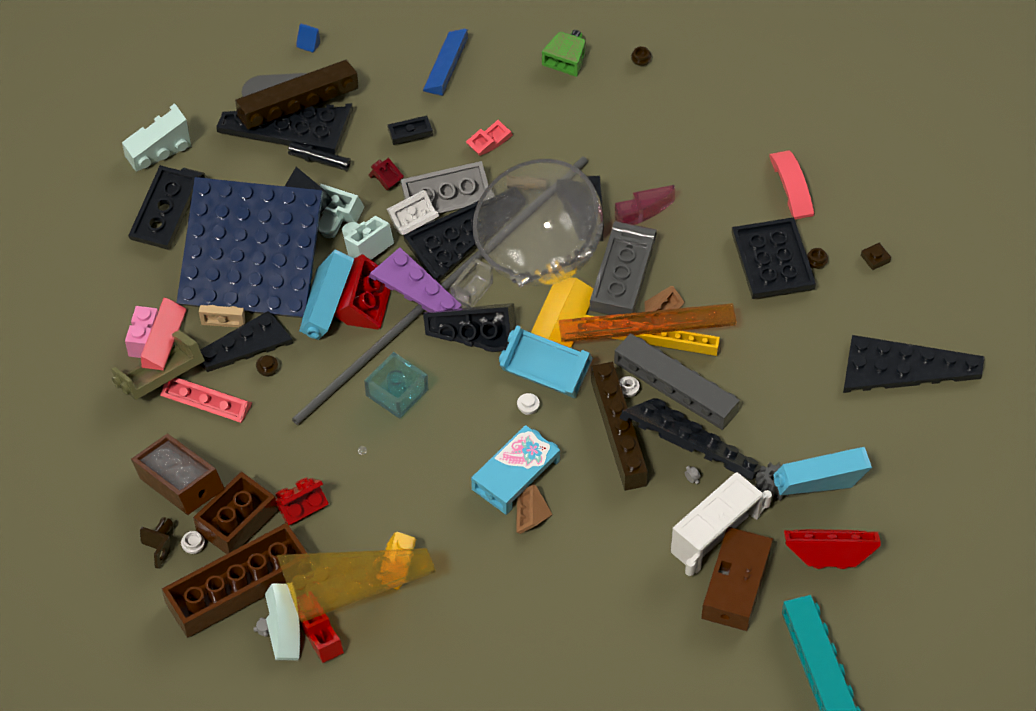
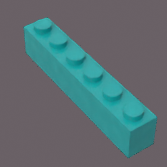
(817, 655)

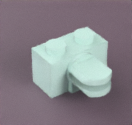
(344, 207)
(367, 237)

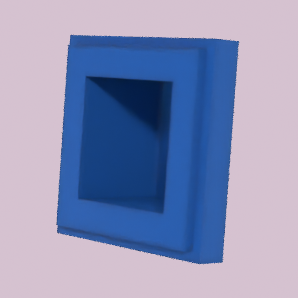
(308, 38)

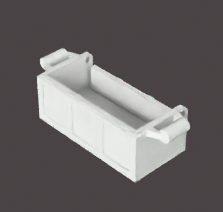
(709, 520)

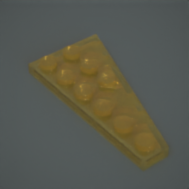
(340, 578)

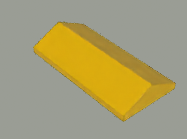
(565, 301)

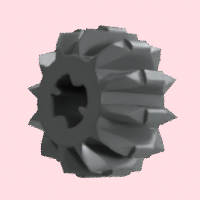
(765, 480)

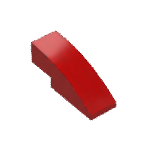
(322, 637)

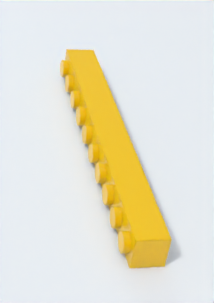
(680, 340)

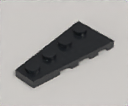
(251, 338)

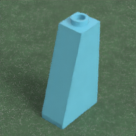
(325, 294)
(823, 473)

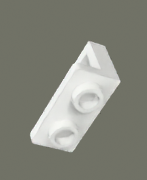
(412, 213)

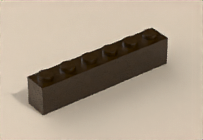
(296, 94)
(619, 432)

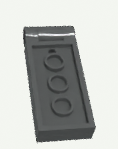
(623, 269)

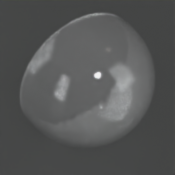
(538, 222)

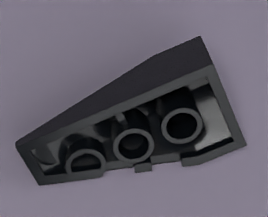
(473, 326)

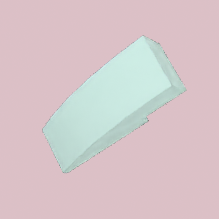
(283, 622)

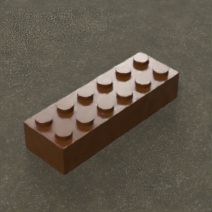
(230, 581)

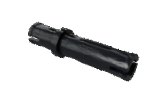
(311, 154)

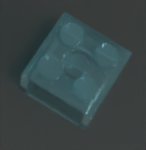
(396, 385)

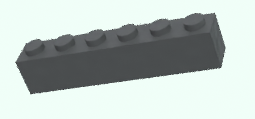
(676, 381)

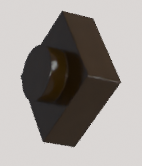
(875, 256)

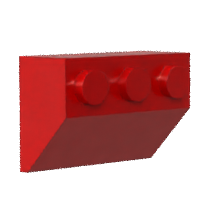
(362, 298)

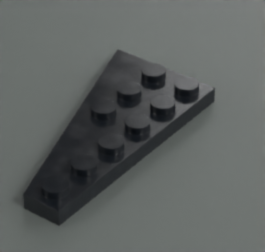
(899, 364)
(689, 435)

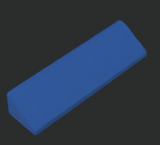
(446, 62)

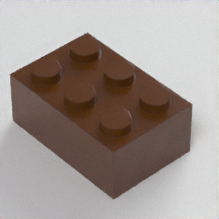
(235, 513)

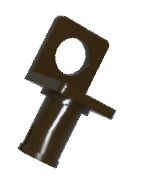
(158, 539)

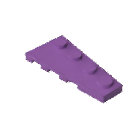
(407, 277)

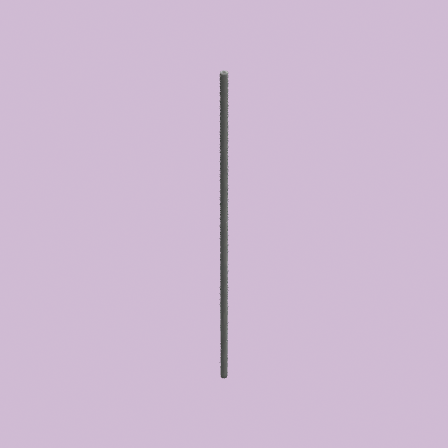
(390, 335)

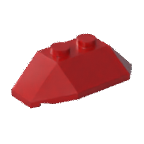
(832, 547)

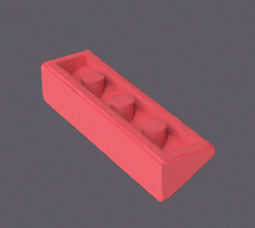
(160, 337)
(206, 399)

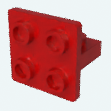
(300, 500)

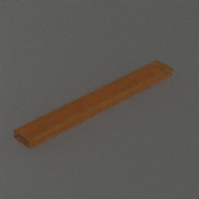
(647, 322)

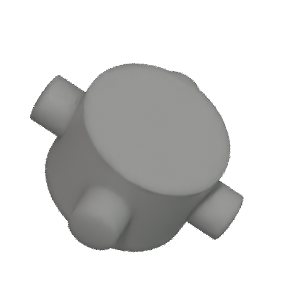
(692, 474)
(261, 627)

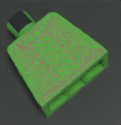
(565, 52)

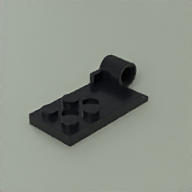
(171, 188)

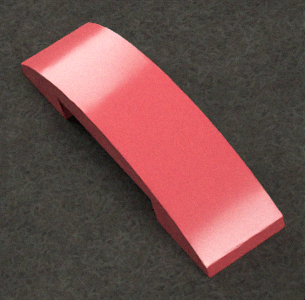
(793, 183)

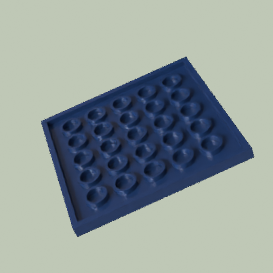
(250, 247)

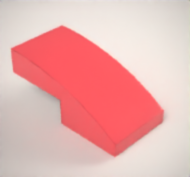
(491, 138)

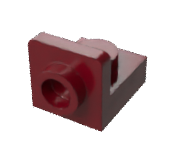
(386, 173)

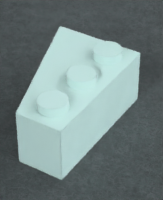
(158, 141)

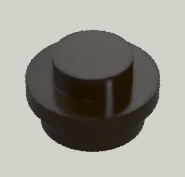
(641, 56)
(817, 258)
(267, 365)

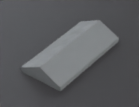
(449, 188)

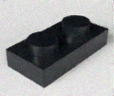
(410, 130)

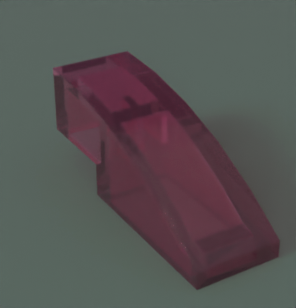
(644, 205)

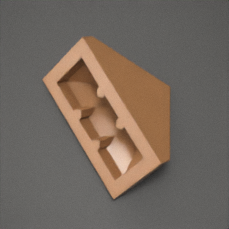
(664, 300)
(531, 509)

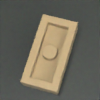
(221, 316)

